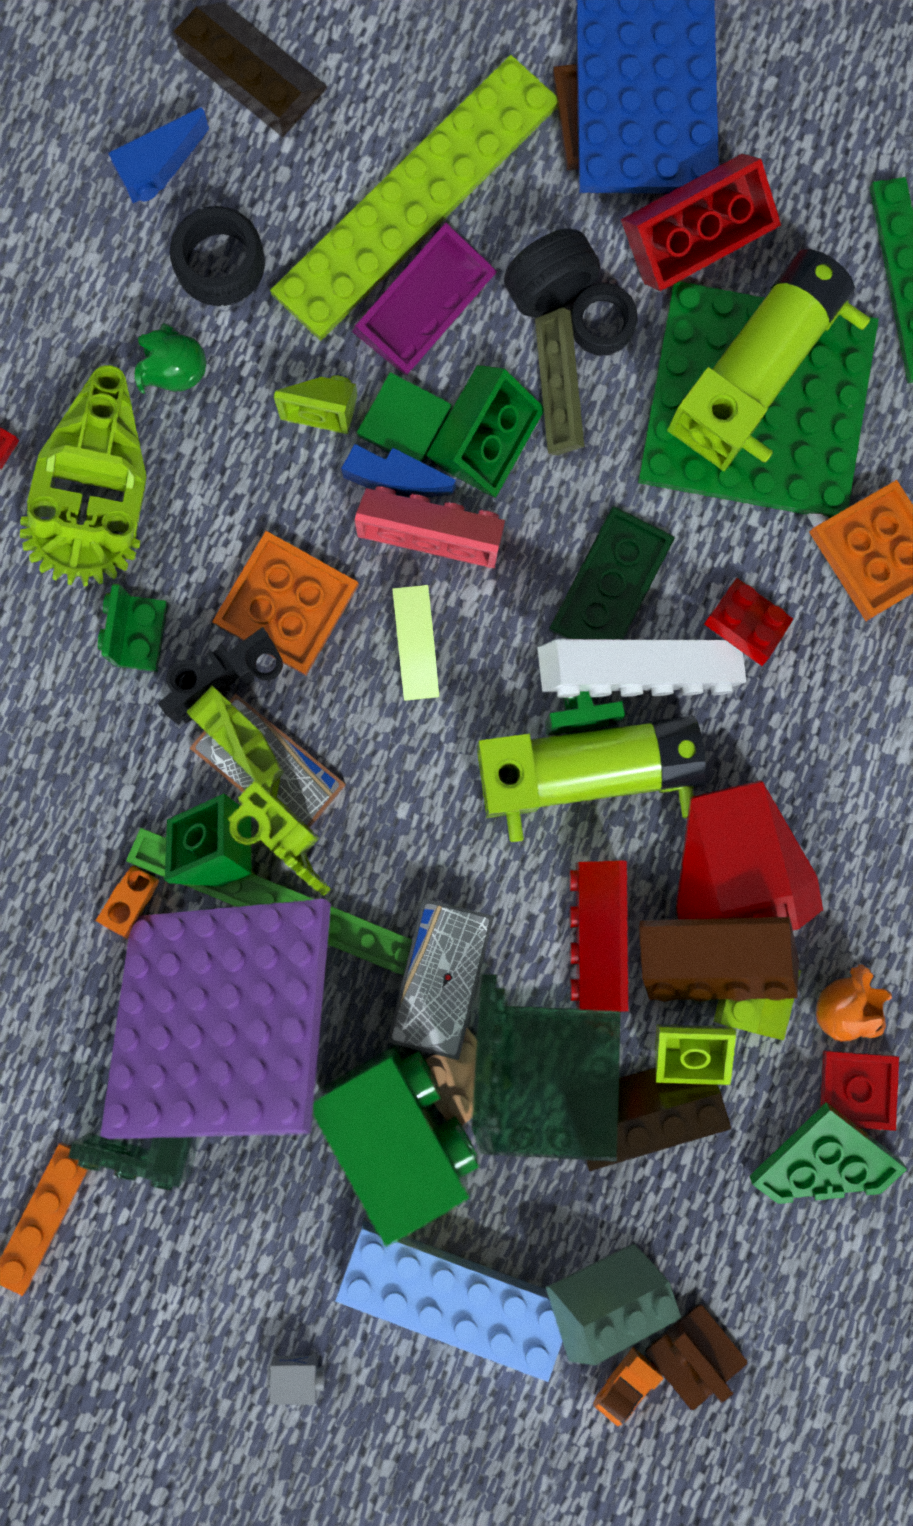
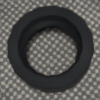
(611, 294)

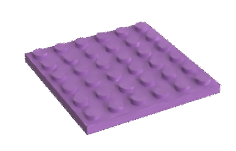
(219, 1023)

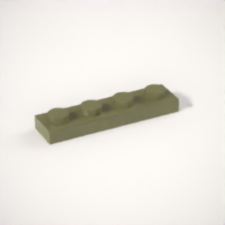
(559, 382)

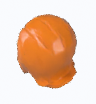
(852, 1007)

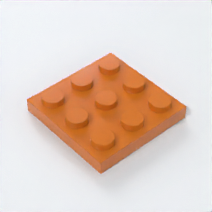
(872, 549)
(289, 597)

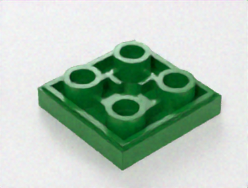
(404, 418)

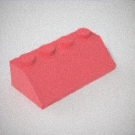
(429, 527)

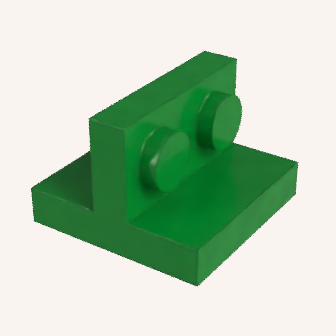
(583, 715)

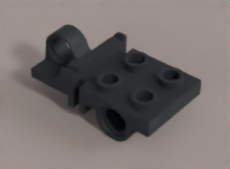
(220, 674)

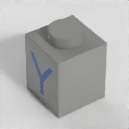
(295, 1380)

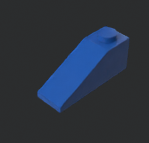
(155, 157)

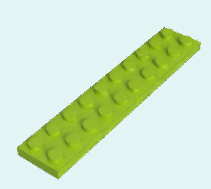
(415, 198)

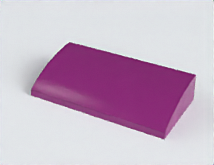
(424, 300)

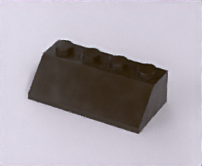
(248, 65)
(663, 1115)

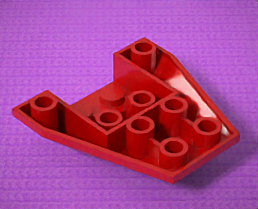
(744, 860)

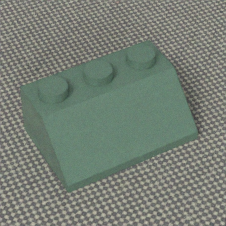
(611, 1305)

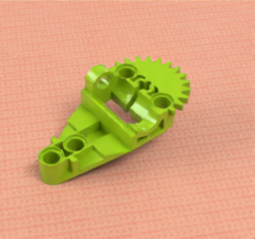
(92, 453)
(247, 745)

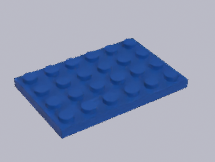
(645, 94)

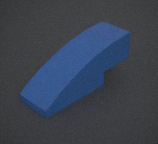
(397, 472)

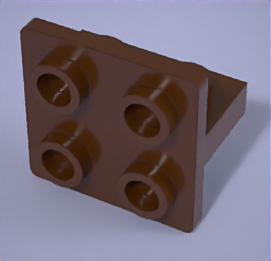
(697, 1358)

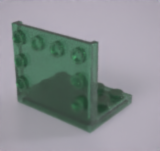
(545, 1080)

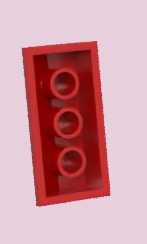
(600, 936)

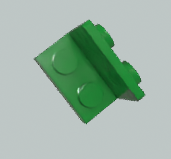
(132, 630)

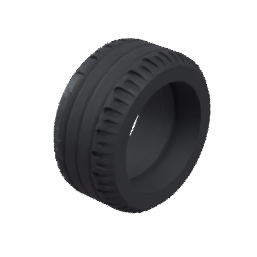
(212, 222)
(551, 272)

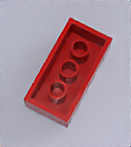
(701, 221)

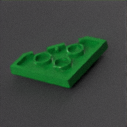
(827, 1161)

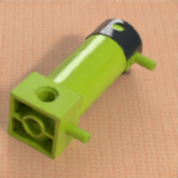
(747, 378)
(591, 766)

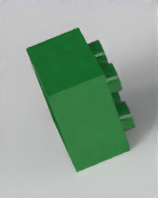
(392, 1145)

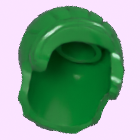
(171, 361)

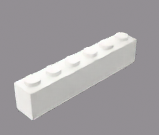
(640, 665)

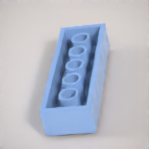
(453, 1301)

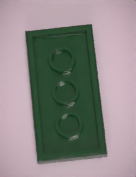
(612, 579)

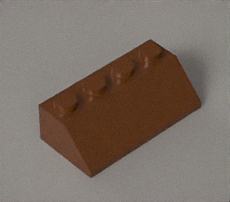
(719, 959)

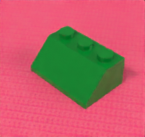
(486, 429)

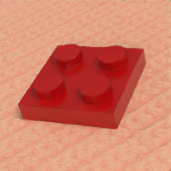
(749, 621)
(862, 1087)

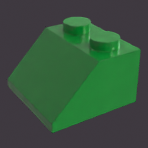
(202, 846)

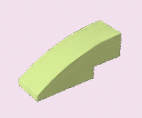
(416, 642)

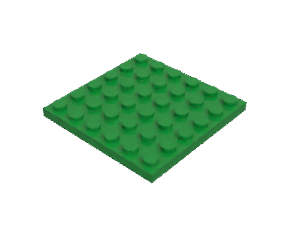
(808, 425)

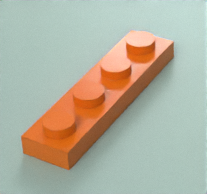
(40, 1220)

